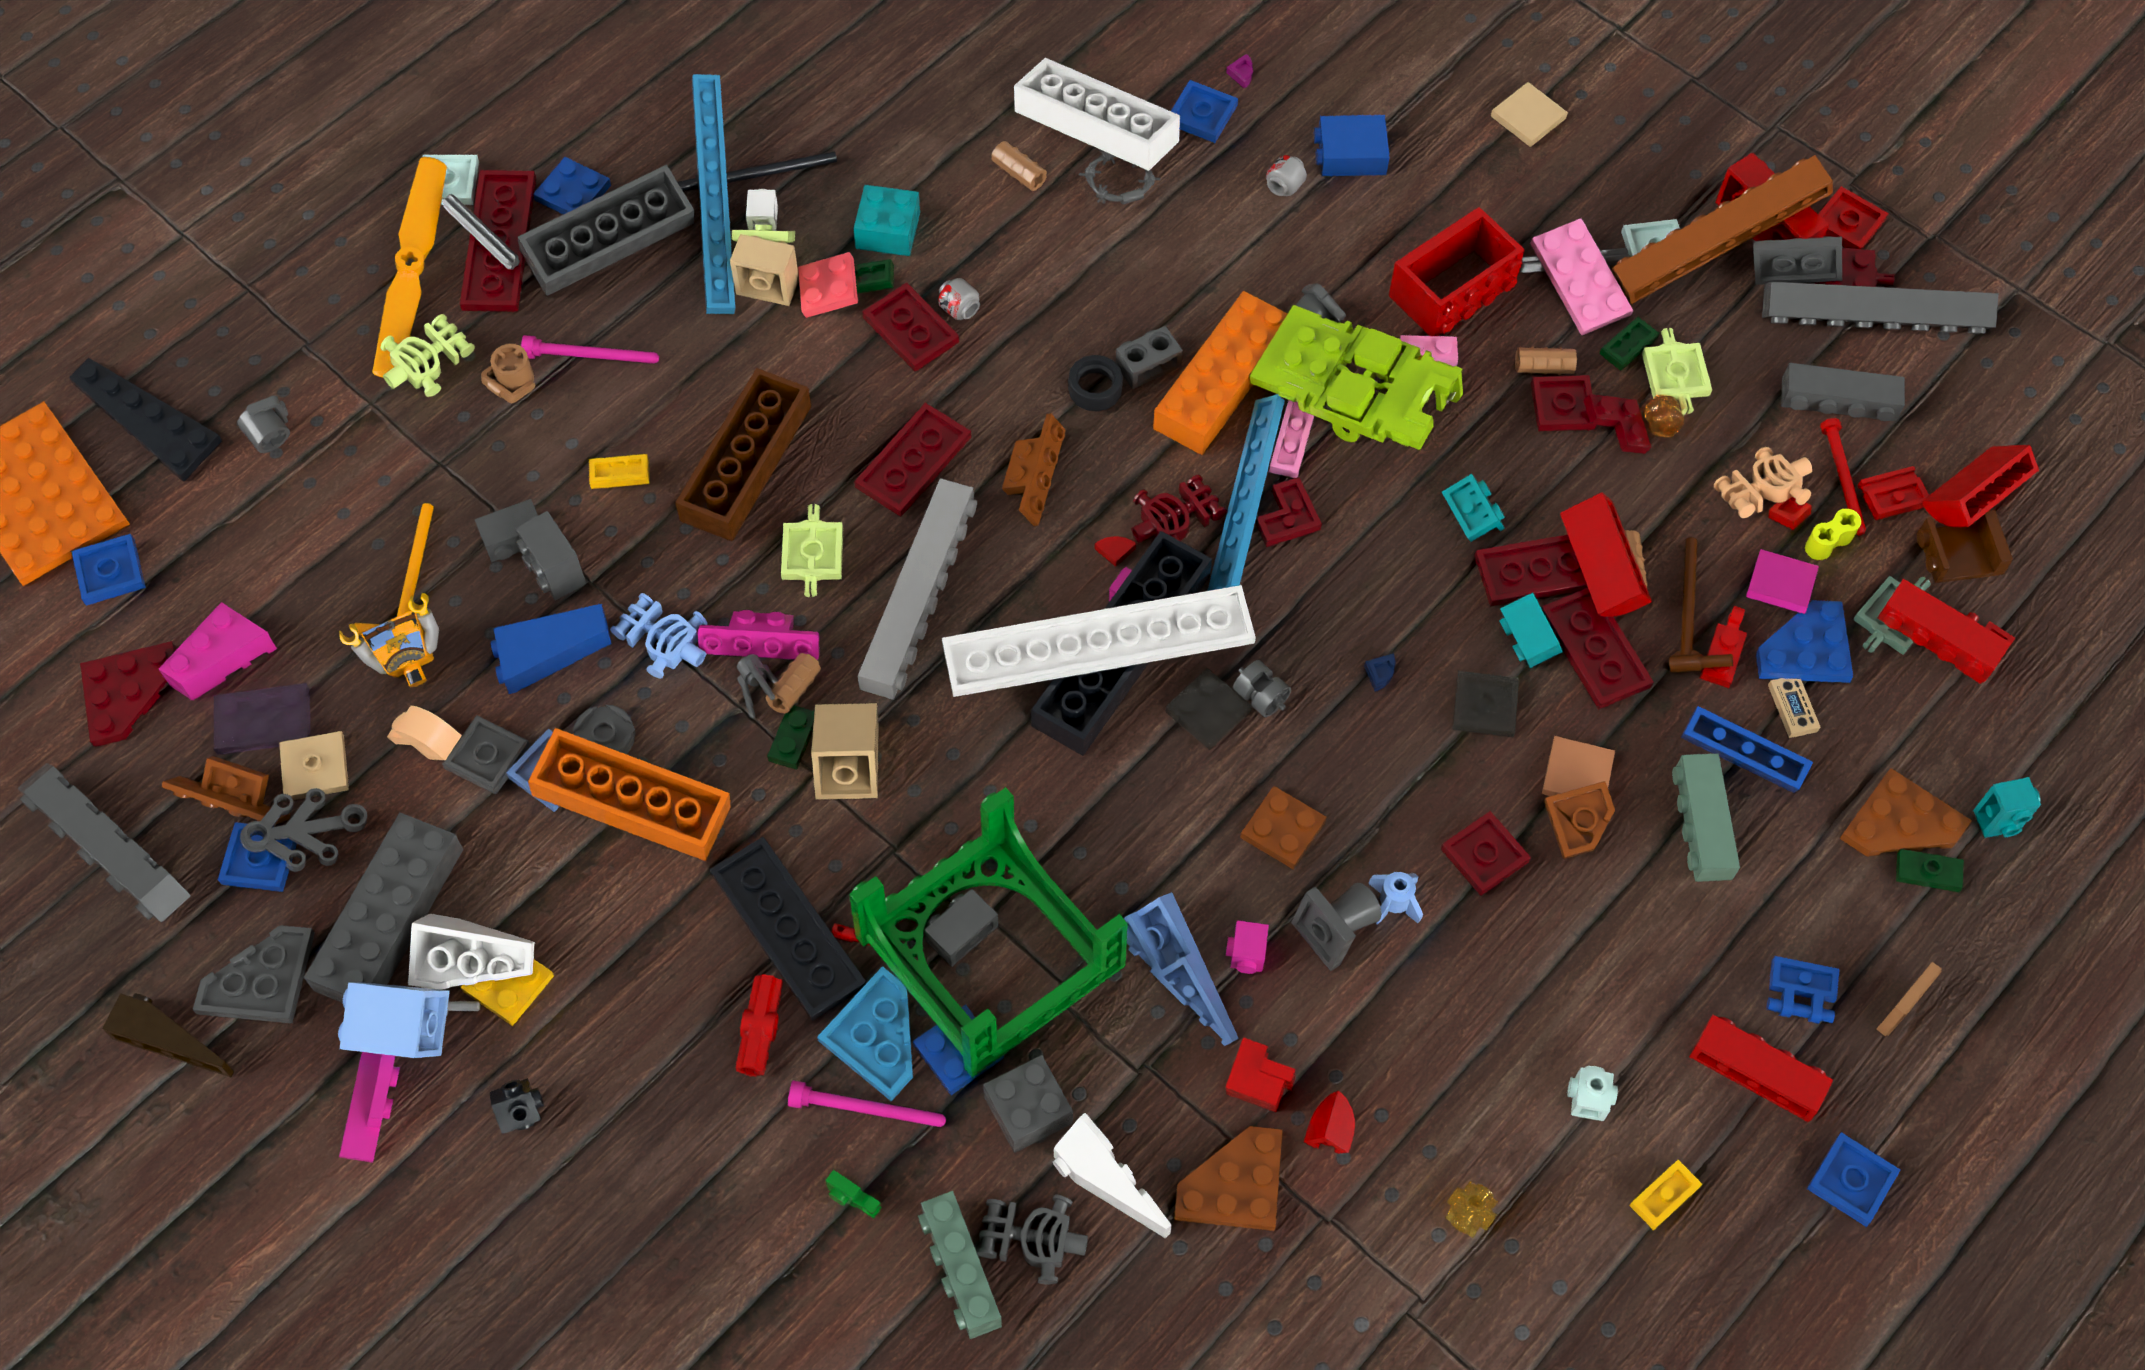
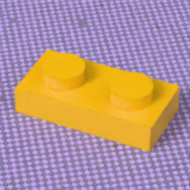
(1665, 1195)

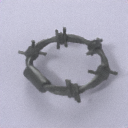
(1124, 198)

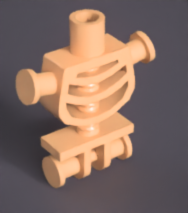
(1779, 483)

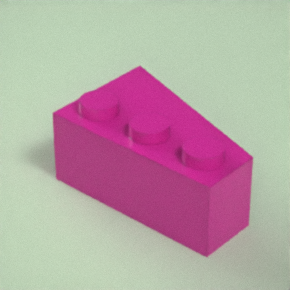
(214, 651)

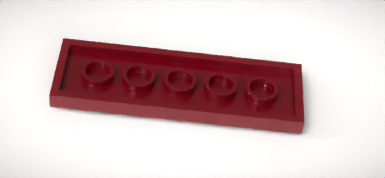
(505, 207)

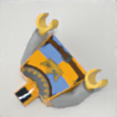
(399, 644)

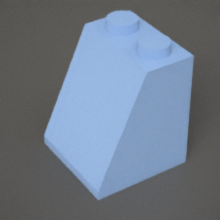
(393, 1020)

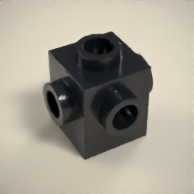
(516, 1105)

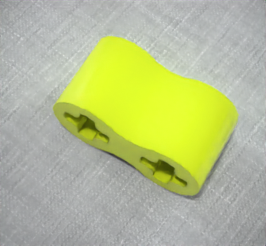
(1832, 534)

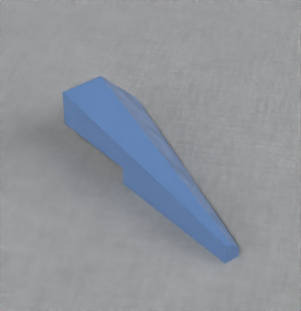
(1166, 945)

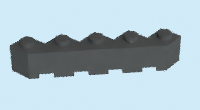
(103, 843)

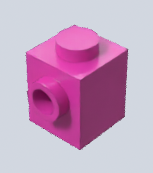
(1248, 947)

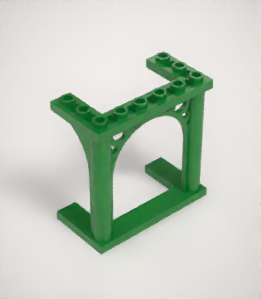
(1000, 840)

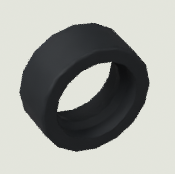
(1100, 365)

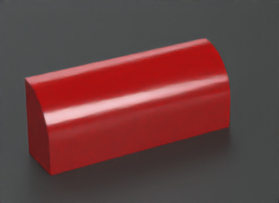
(1981, 485)
(1605, 556)

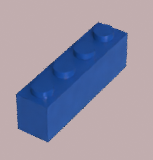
(1746, 749)

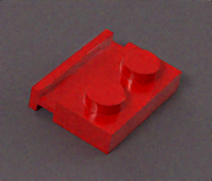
(1893, 493)

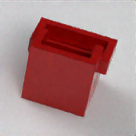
(1258, 1078)

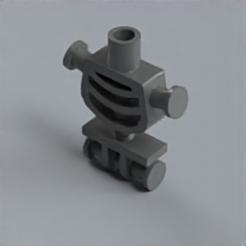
(1065, 1241)

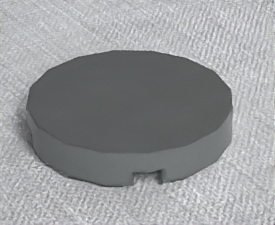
(607, 727)

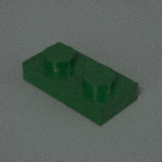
(792, 737)

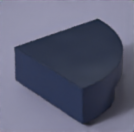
(1380, 670)

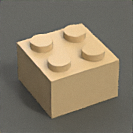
(764, 269)

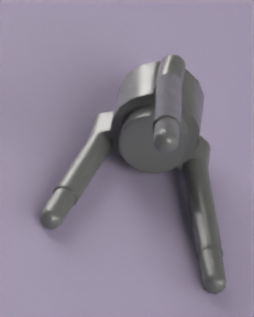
(755, 674)

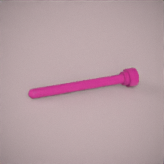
(535, 347)
(802, 1095)

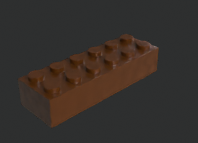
(743, 454)

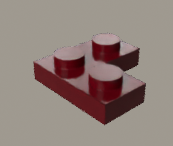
(1623, 416)
(1295, 515)

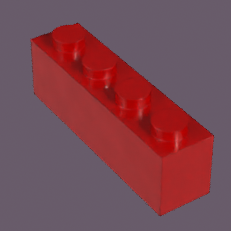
(1944, 631)
(1761, 1068)

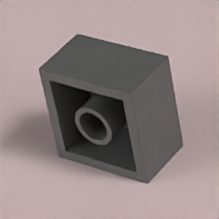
(549, 556)
(1028, 1104)

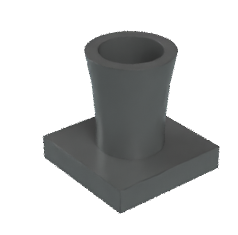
(1332, 926)

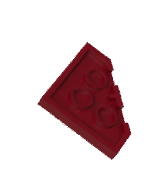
(121, 690)

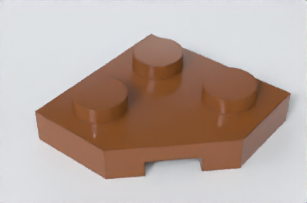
(1580, 817)

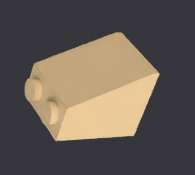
(845, 751)

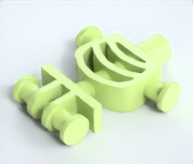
(408, 358)

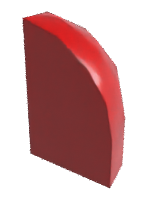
(1332, 1124)

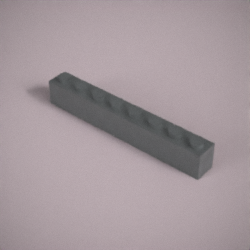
(1880, 306)

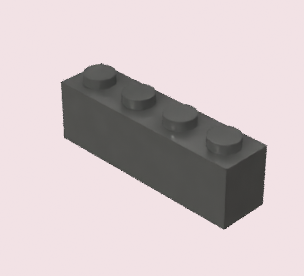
(1843, 392)

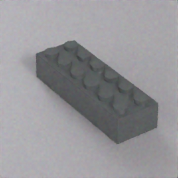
(606, 230)
(380, 913)

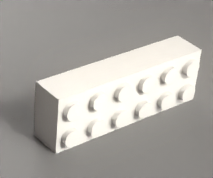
(1097, 113)

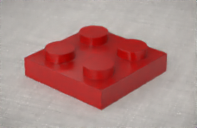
(1852, 218)

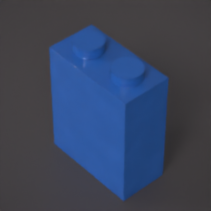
(1352, 145)

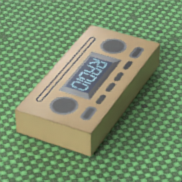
(1794, 707)

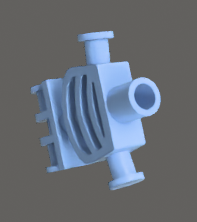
(671, 631)

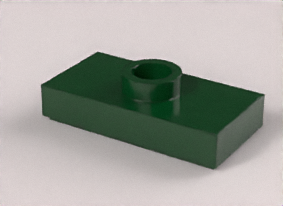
(874, 276)
(1629, 343)
(1929, 870)

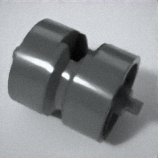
(1257, 685)

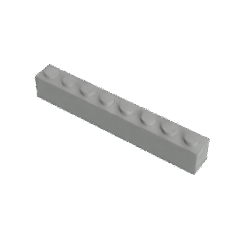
(917, 589)

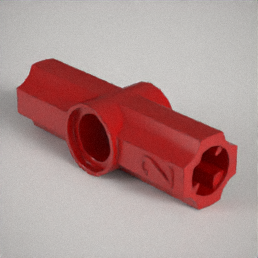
(759, 1025)

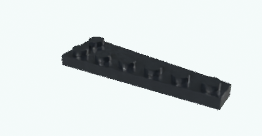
(161, 429)

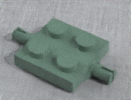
(1880, 632)

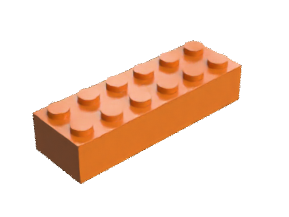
(1218, 374)
(630, 794)

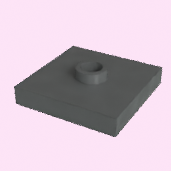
(485, 754)

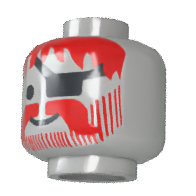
(1286, 175)
(959, 299)

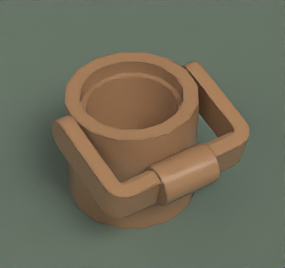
(512, 371)

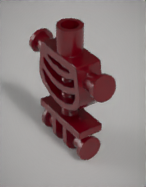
(1167, 509)

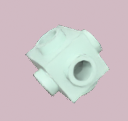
(1592, 1093)

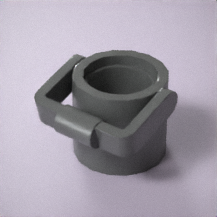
(1320, 302)
(265, 426)

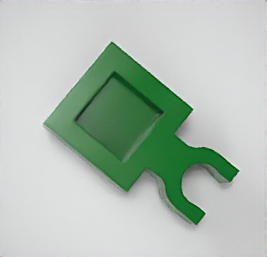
(845, 1191)

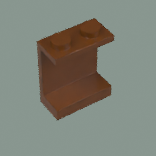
(1965, 551)

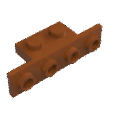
(1033, 468)
(228, 787)

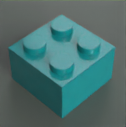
(887, 220)

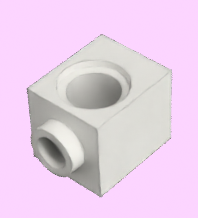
(761, 208)

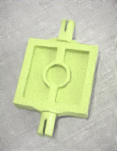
(1677, 370)
(812, 551)

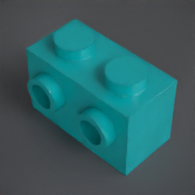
(1530, 629)
(2007, 807)

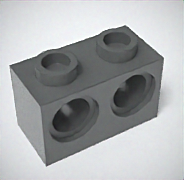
(1151, 362)

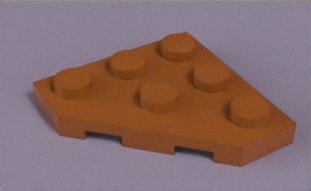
(1903, 818)
(1235, 1183)

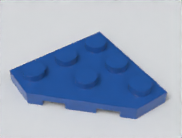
(1809, 647)

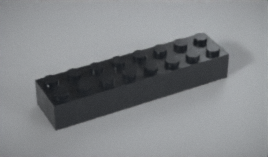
(1080, 705)

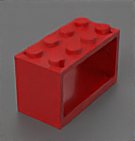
(1469, 234)

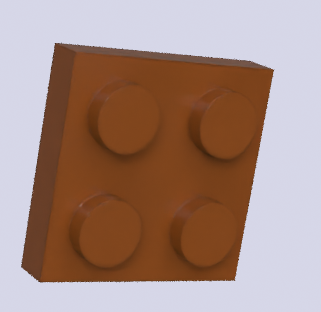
(1283, 827)

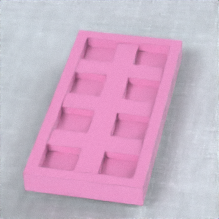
(1581, 276)

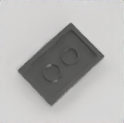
(1798, 260)

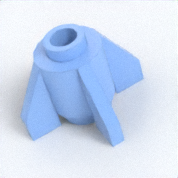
(1397, 894)

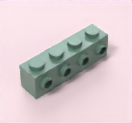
(961, 1264)

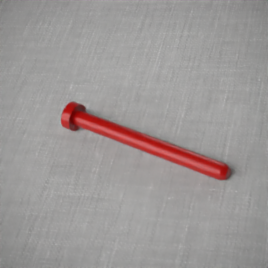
(1831, 428)

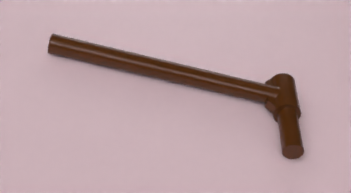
(1687, 658)

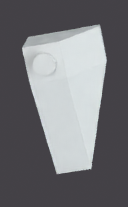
(460, 952)
(1088, 1160)

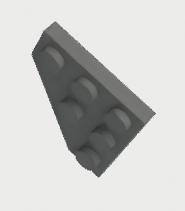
(260, 980)

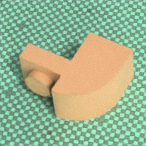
(424, 732)

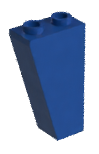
(547, 644)

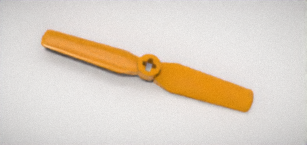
(416, 241)

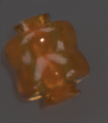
(1664, 416)

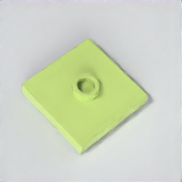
(766, 232)

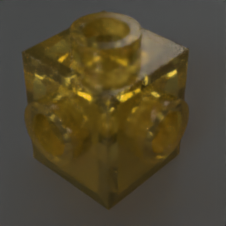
(1465, 1217)

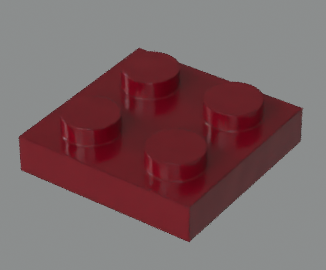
(1561, 402)
(1485, 853)

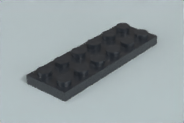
(788, 928)

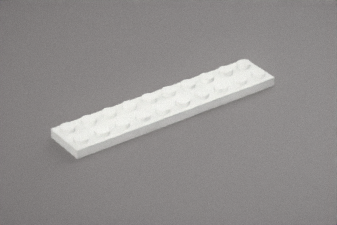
(1097, 640)

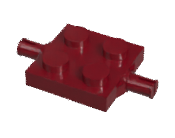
(1860, 270)

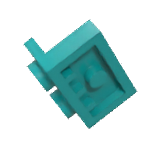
(1472, 507)

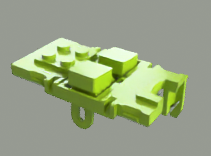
(1309, 367)

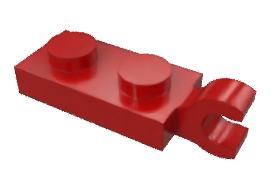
(1726, 640)

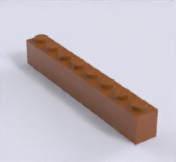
(1723, 229)

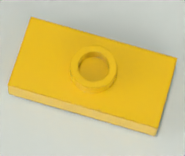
(619, 471)

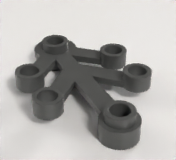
(299, 829)

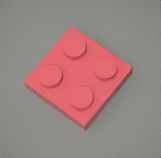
(827, 285)

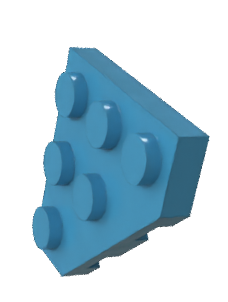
(875, 1034)

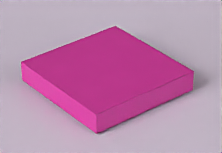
(1782, 581)

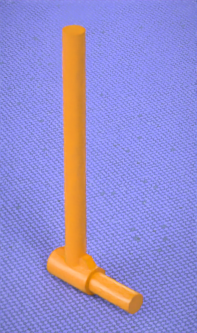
(413, 566)

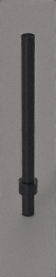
(768, 169)

